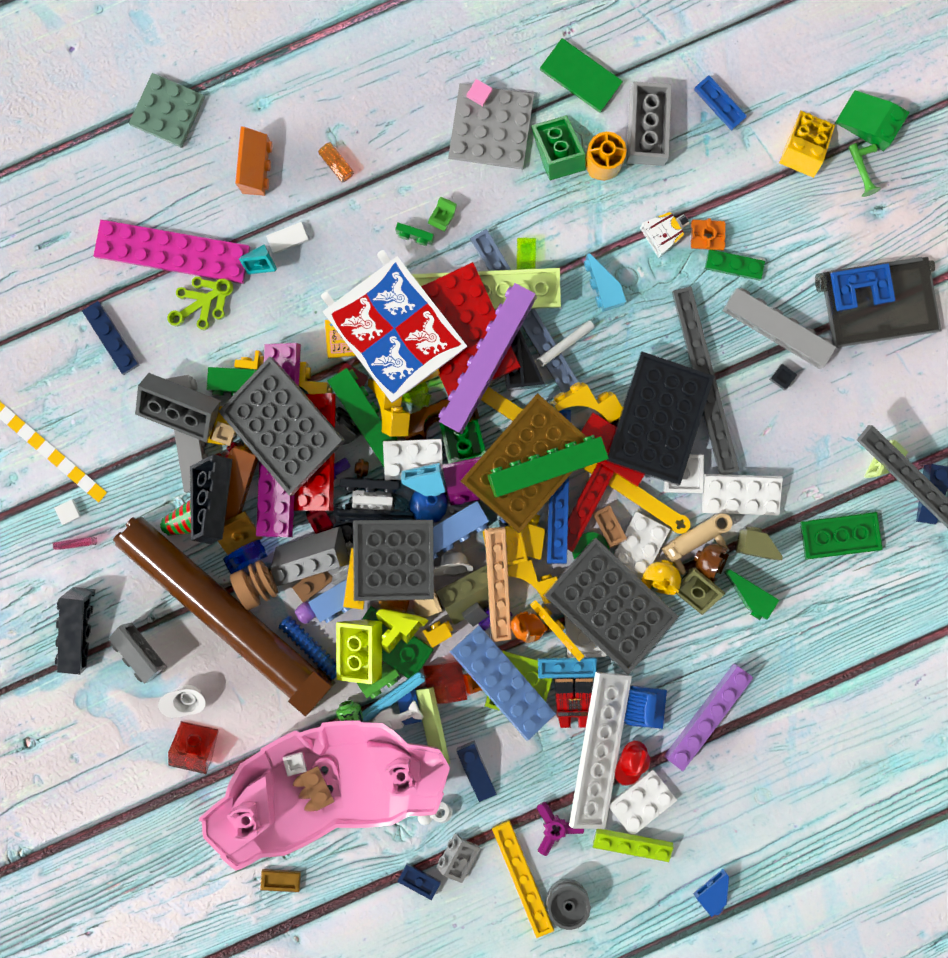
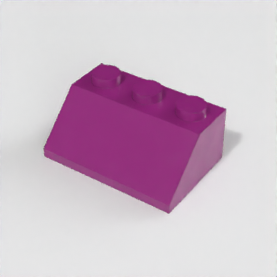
(453, 474)

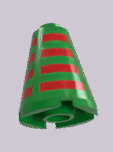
(177, 521)

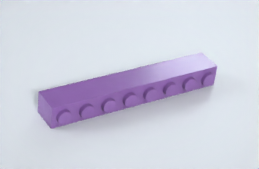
(488, 358)

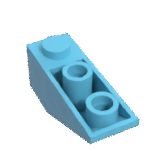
(607, 287)

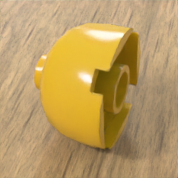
(663, 577)

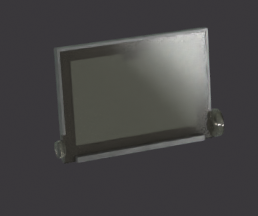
(909, 315)

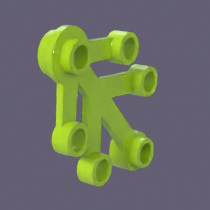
(203, 300)

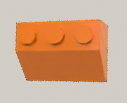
(253, 162)

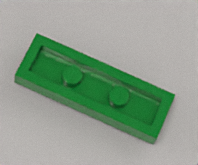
(734, 265)

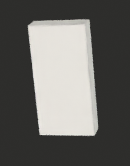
(287, 238)

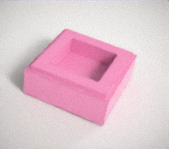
(479, 92)

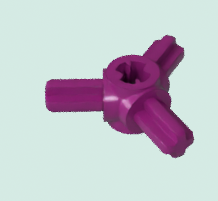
(550, 820)

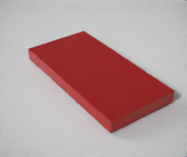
(601, 428)

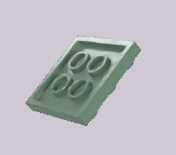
(166, 110)

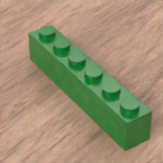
(361, 410)
(547, 467)

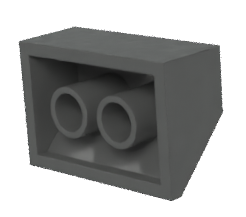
(136, 652)

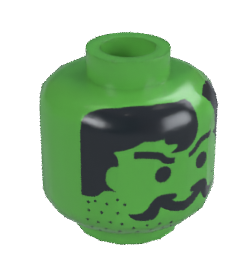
(349, 711)

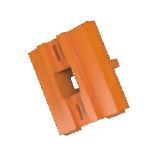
(702, 227)

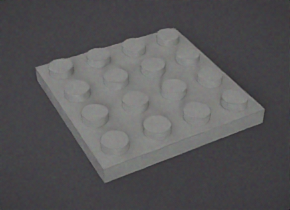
(491, 132)

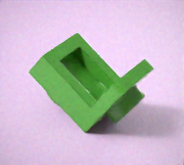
(442, 214)

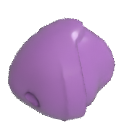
(304, 612)

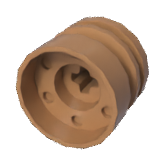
(251, 586)

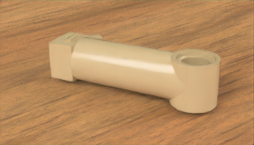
(695, 538)

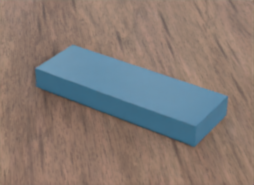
(567, 667)

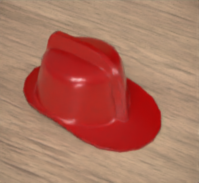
(632, 763)

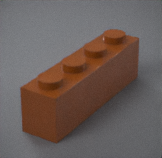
(242, 473)

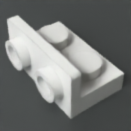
(371, 500)

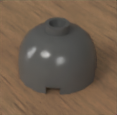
(344, 426)

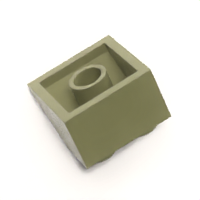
(757, 544)

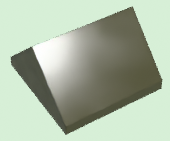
(699, 591)

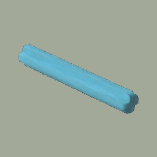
(393, 696)

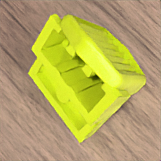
(401, 626)

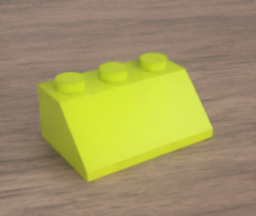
(359, 651)

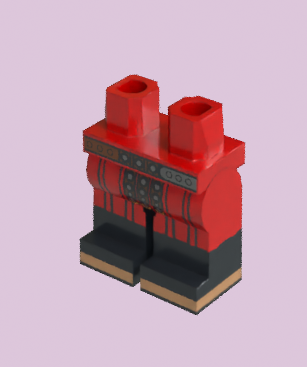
(573, 706)

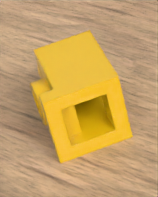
(438, 633)

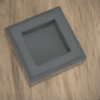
(475, 614)

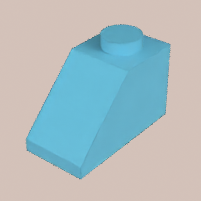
(425, 480)

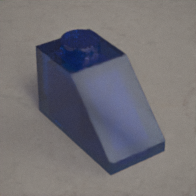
(245, 556)

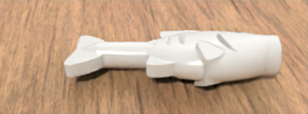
(394, 721)

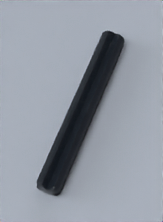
(359, 514)

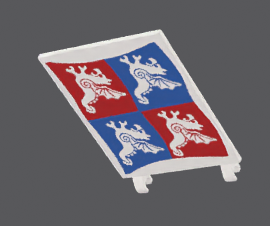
(394, 328)

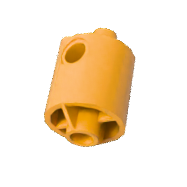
(605, 156)

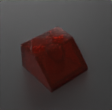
(446, 680)
(192, 747)

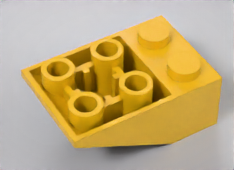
(807, 144)

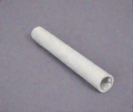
(565, 343)

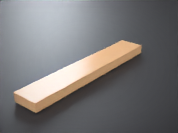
(498, 584)

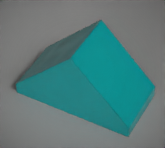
(258, 261)

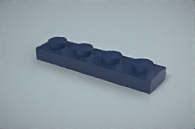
(110, 338)

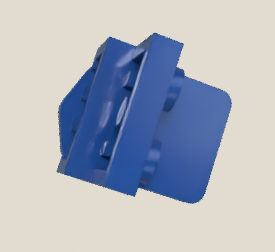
(645, 707)

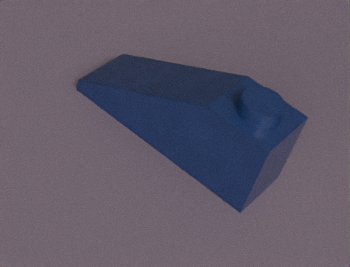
(938, 477)
(476, 771)

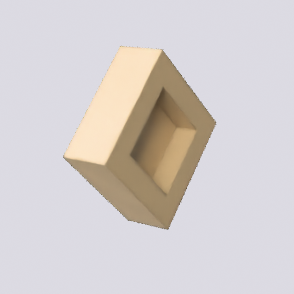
(223, 434)

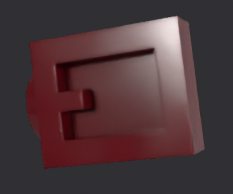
(319, 521)

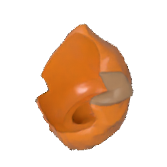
(528, 627)

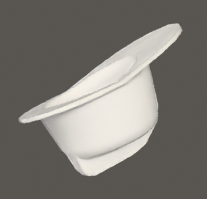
(453, 564)
(183, 702)

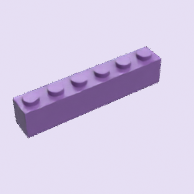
(708, 717)

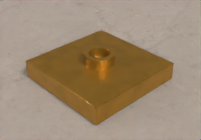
(238, 532)

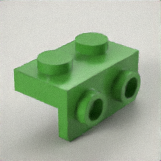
(388, 678)

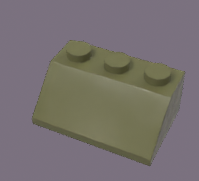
(464, 593)

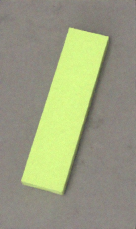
(431, 720)

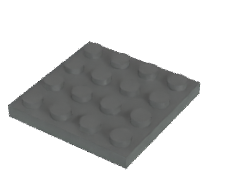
(393, 560)

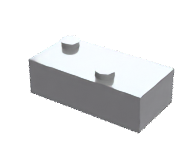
(649, 123)

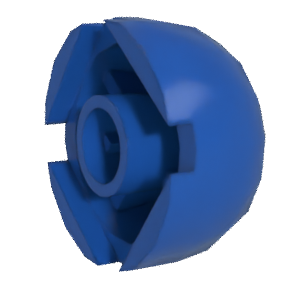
(428, 506)

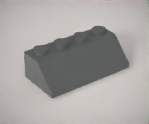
(176, 407)
(309, 556)

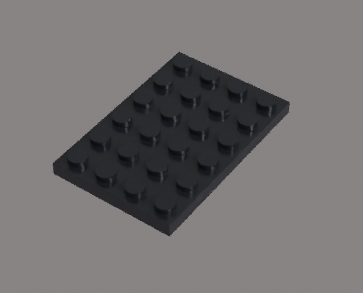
(660, 418)

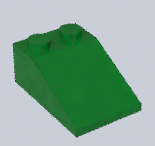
(872, 119)
(559, 147)
(464, 445)

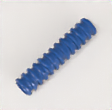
(309, 646)

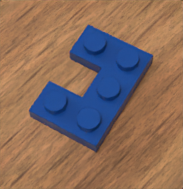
(876, 277)

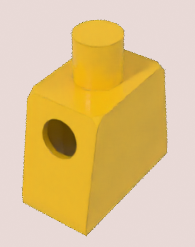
(533, 538)

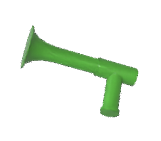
(857, 154)

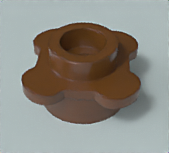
(361, 468)

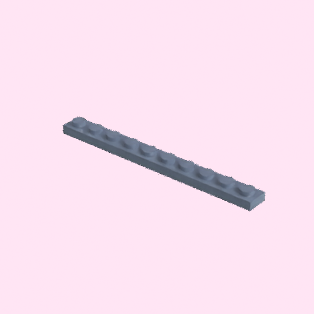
(532, 324)

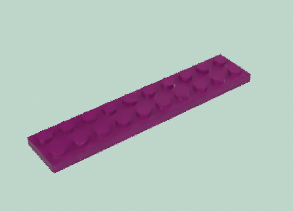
(274, 505)

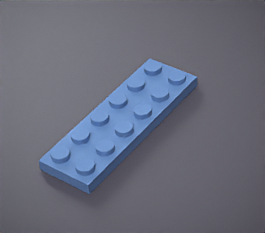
(502, 683)

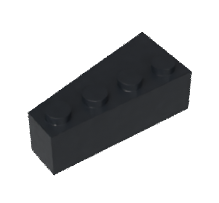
(209, 498)
(73, 630)

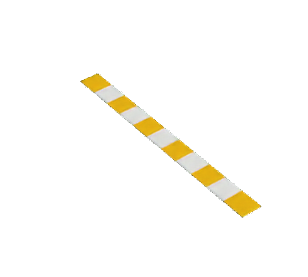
(51, 453)

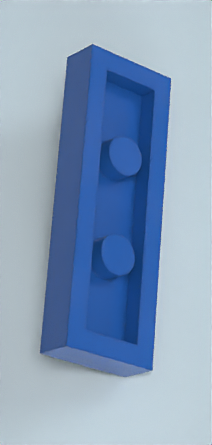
(720, 102)

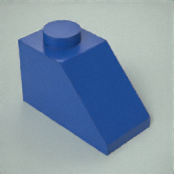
(714, 893)

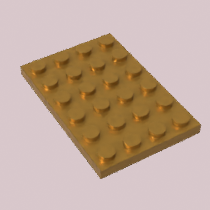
(532, 432)

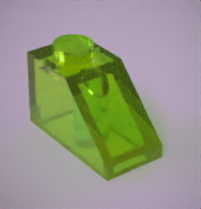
(418, 396)

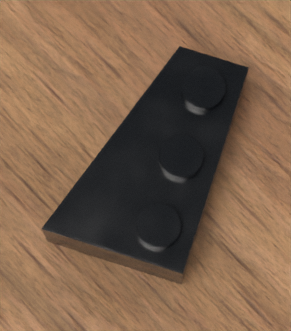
(526, 376)

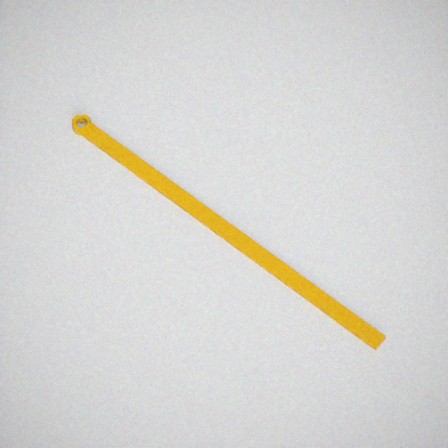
(619, 484)

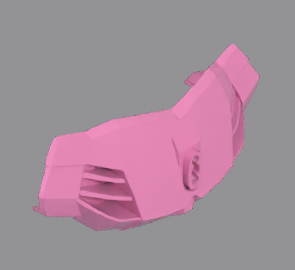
(373, 782)

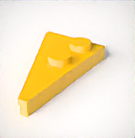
(557, 628)

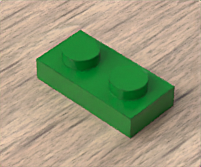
(406, 232)

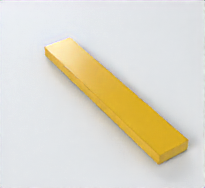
(523, 879)

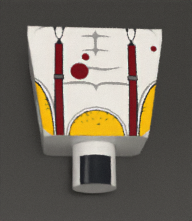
(664, 232)

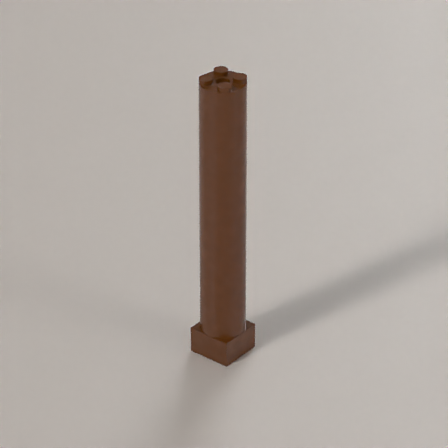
(224, 614)

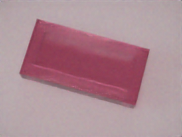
(68, 544)

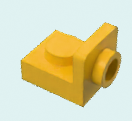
(247, 363)

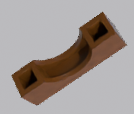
(426, 417)

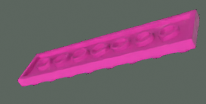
(170, 251)

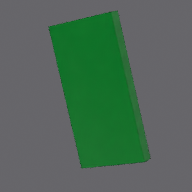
(581, 75)
(841, 535)
(405, 657)

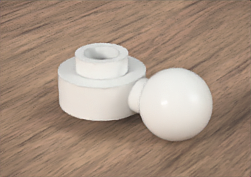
(425, 820)

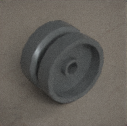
(565, 915)

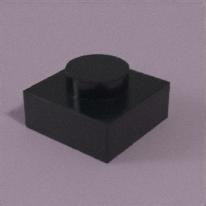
(783, 377)

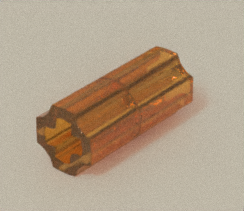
(336, 162)

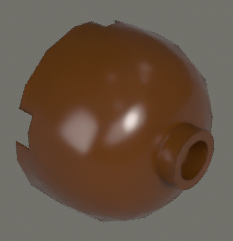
(711, 561)

